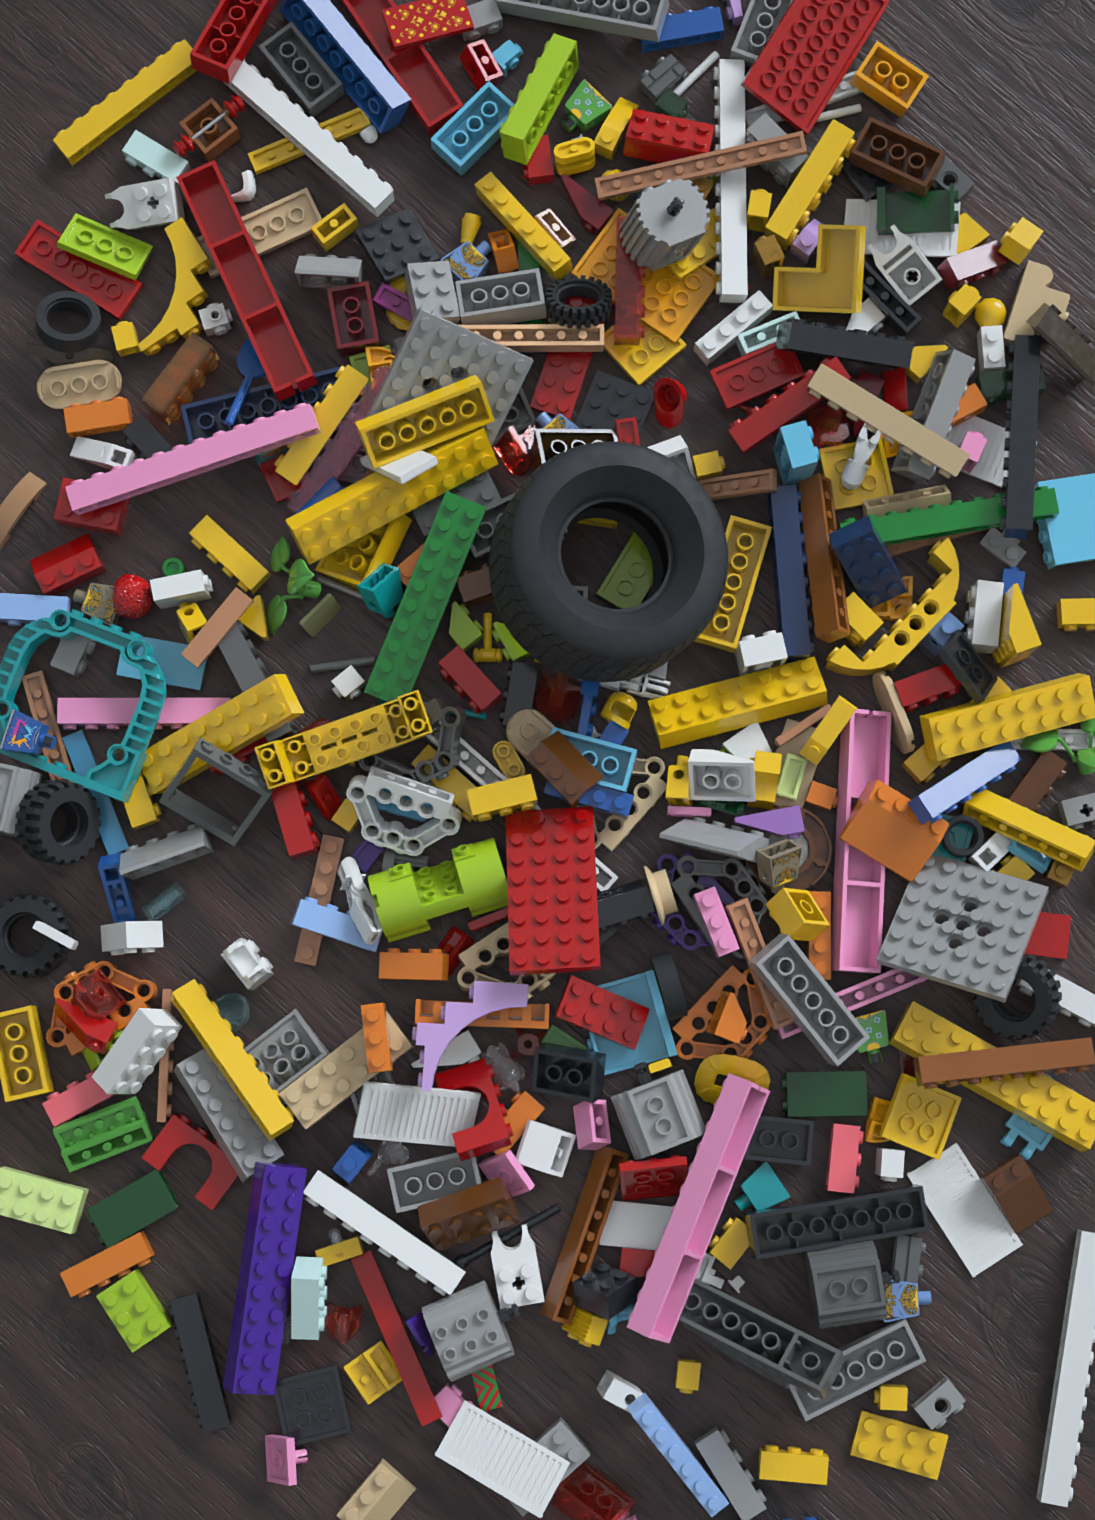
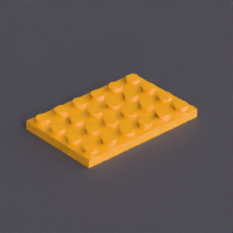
(667, 302)

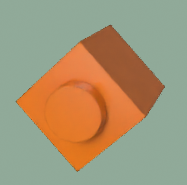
(821, 796)

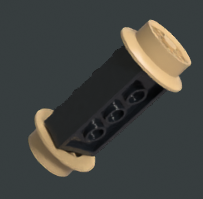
(636, 900)

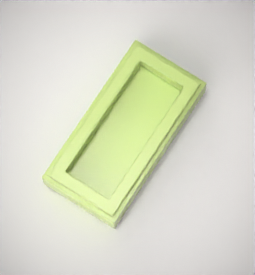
(791, 777)

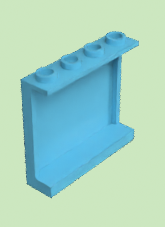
(1072, 533)
(656, 1037)

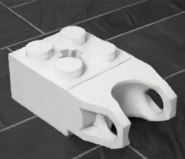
(141, 204)
(900, 261)
(247, 963)
(513, 1263)

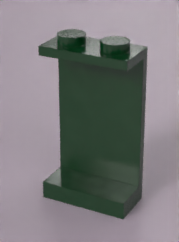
(917, 214)
(825, 1093)
(132, 1208)

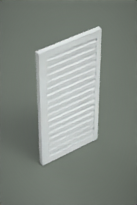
(930, 244)
(991, 460)
(414, 1115)
(965, 1210)
(502, 1459)

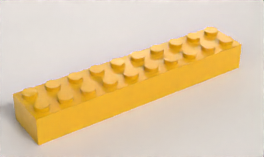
(380, 499)
(1033, 1099)

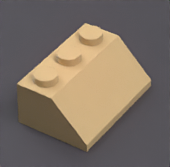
(378, 1495)

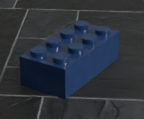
(867, 562)

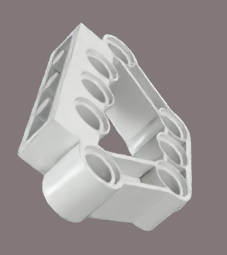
(399, 787)

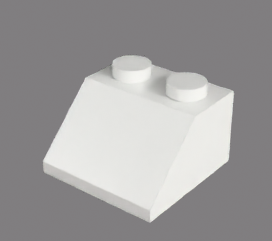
(677, 451)

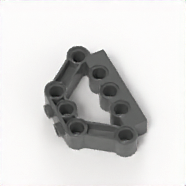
(448, 744)
(716, 869)

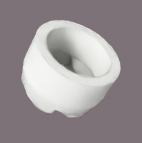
(369, 134)

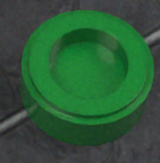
(172, 567)

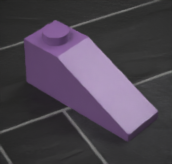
(776, 822)

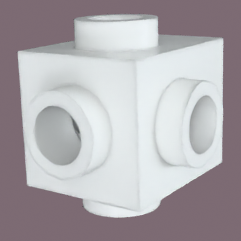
(216, 319)

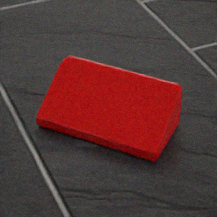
(895, 389)
(454, 944)

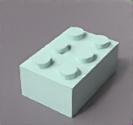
(308, 1298)

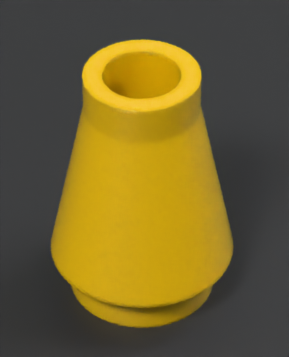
(469, 227)

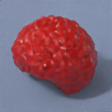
(132, 596)

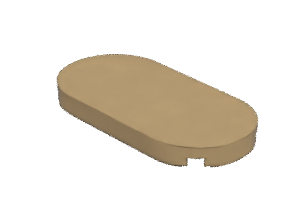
(79, 383)
(890, 702)
(527, 730)

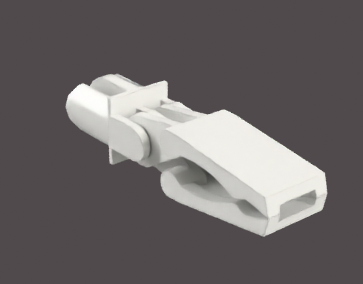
(856, 468)
(634, 685)
(360, 901)

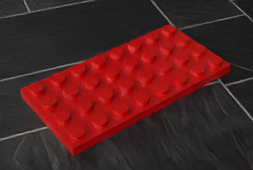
(810, 56)
(552, 891)

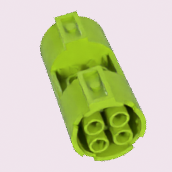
(410, 898)

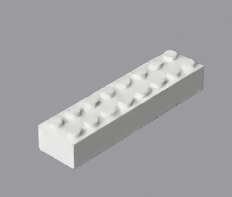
(384, 1232)

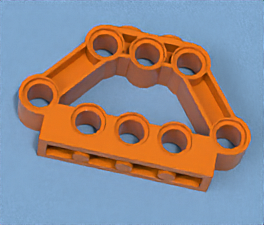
(117, 978)
(686, 1031)

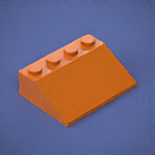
(890, 831)

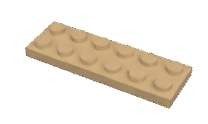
(276, 224)

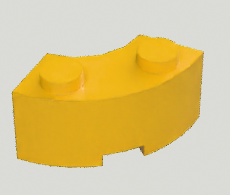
(767, 773)

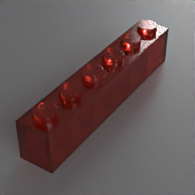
(628, 295)

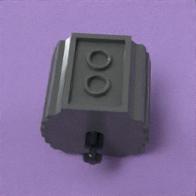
(847, 1284)

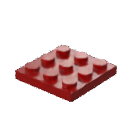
(652, 1177)

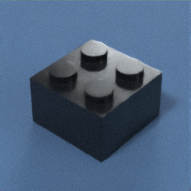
(605, 1291)

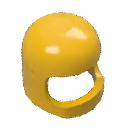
(619, 708)

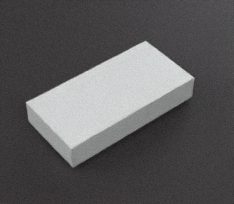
(55, 935)

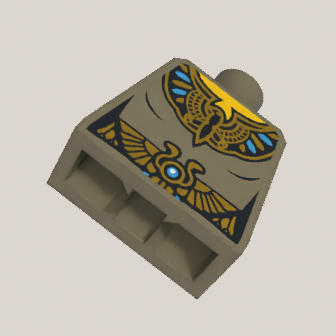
(98, 603)
(779, 863)

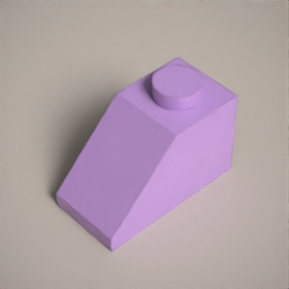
(806, 242)

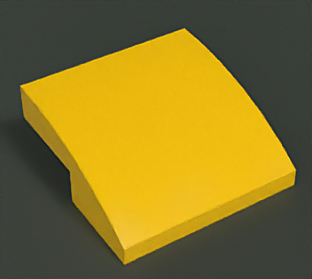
(373, 1372)

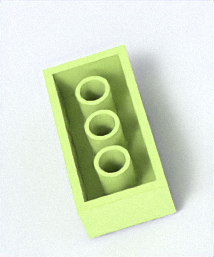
(41, 1200)

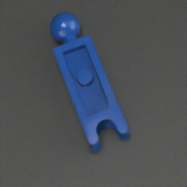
(590, 692)

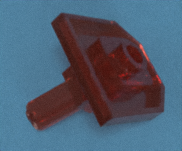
(828, 424)
(515, 449)
(557, 698)
(97, 996)

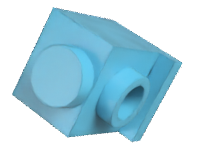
(508, 56)

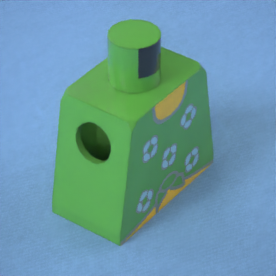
(585, 108)
(876, 1027)

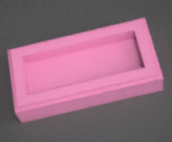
(688, 812)

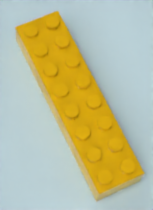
(737, 702)
(1008, 716)
(226, 727)

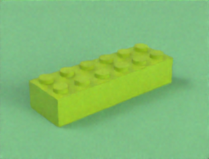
(539, 99)

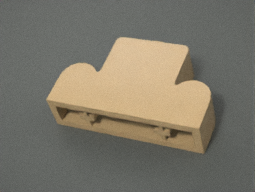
(1029, 297)

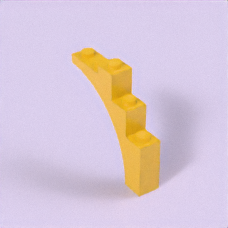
(188, 291)

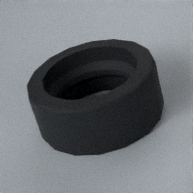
(978, 831)

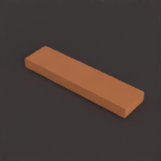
(740, 484)
(217, 627)

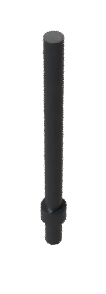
(463, 1260)

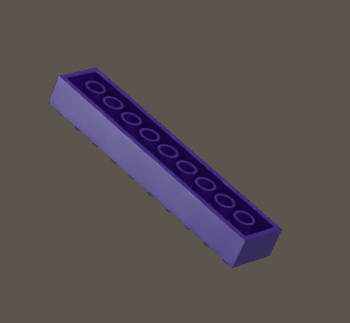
(264, 1278)

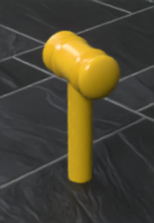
(486, 653)

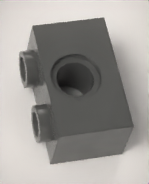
(953, 174)

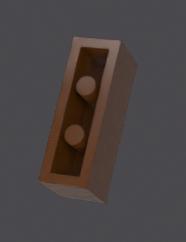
(1038, 781)

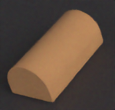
(555, 229)

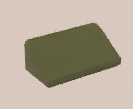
(320, 615)

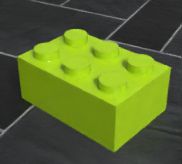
(135, 1310)

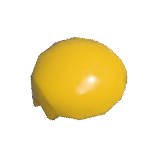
(990, 312)

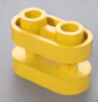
(574, 156)
(508, 760)

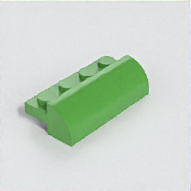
(103, 1134)

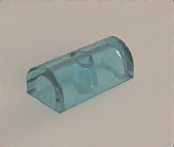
(164, 901)

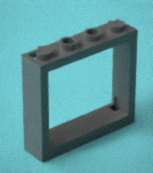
(200, 813)

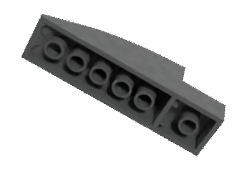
(761, 1341)

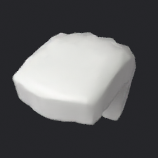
(249, 188)

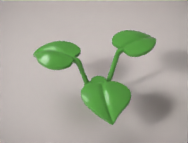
(299, 582)
(1049, 740)

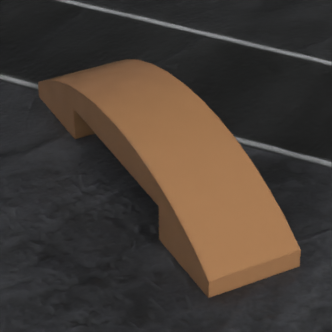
(17, 502)

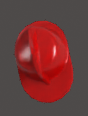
(669, 401)

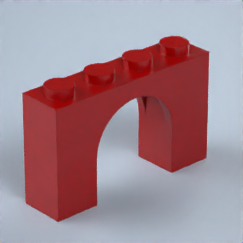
(492, 1131)
(180, 1132)

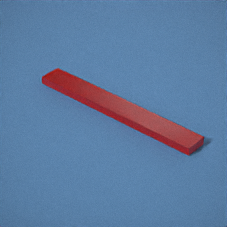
(396, 1338)

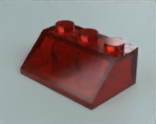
(591, 1497)

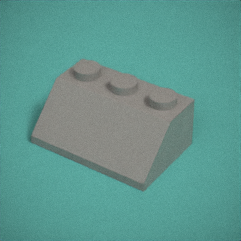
(328, 271)

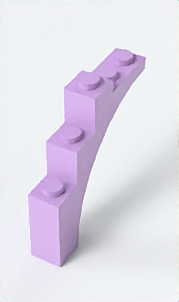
(436, 1037)

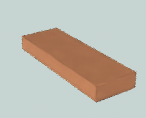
(801, 726)

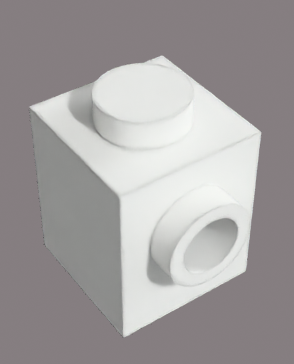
(348, 684)

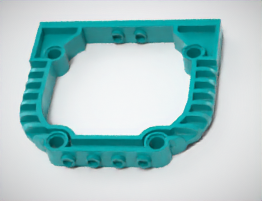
(112, 776)

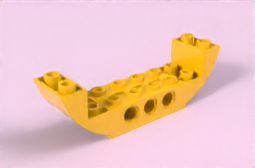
(936, 601)
(344, 741)

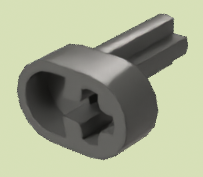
(392, 858)

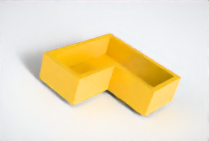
(835, 281)

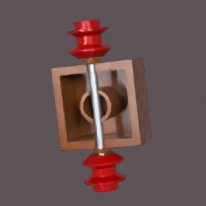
(210, 129)

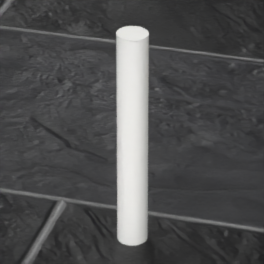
(696, 73)
(839, 112)

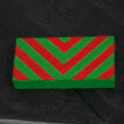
(487, 1388)

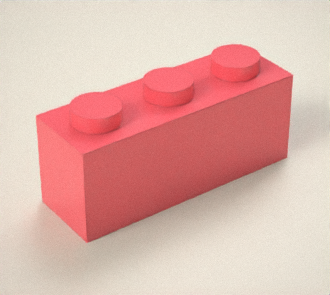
(75, 1100)
(843, 1158)

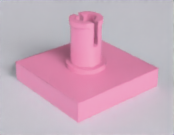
(510, 1170)
(282, 1459)

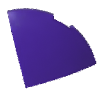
(420, 1332)

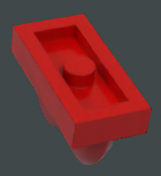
(323, 795)

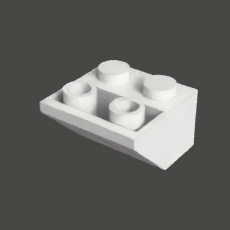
(545, 1148)

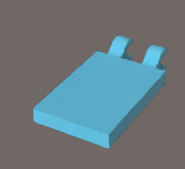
(1031, 1134)

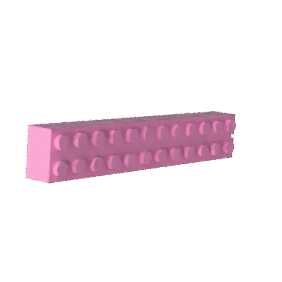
(858, 878)
(698, 1209)

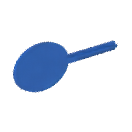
(250, 368)

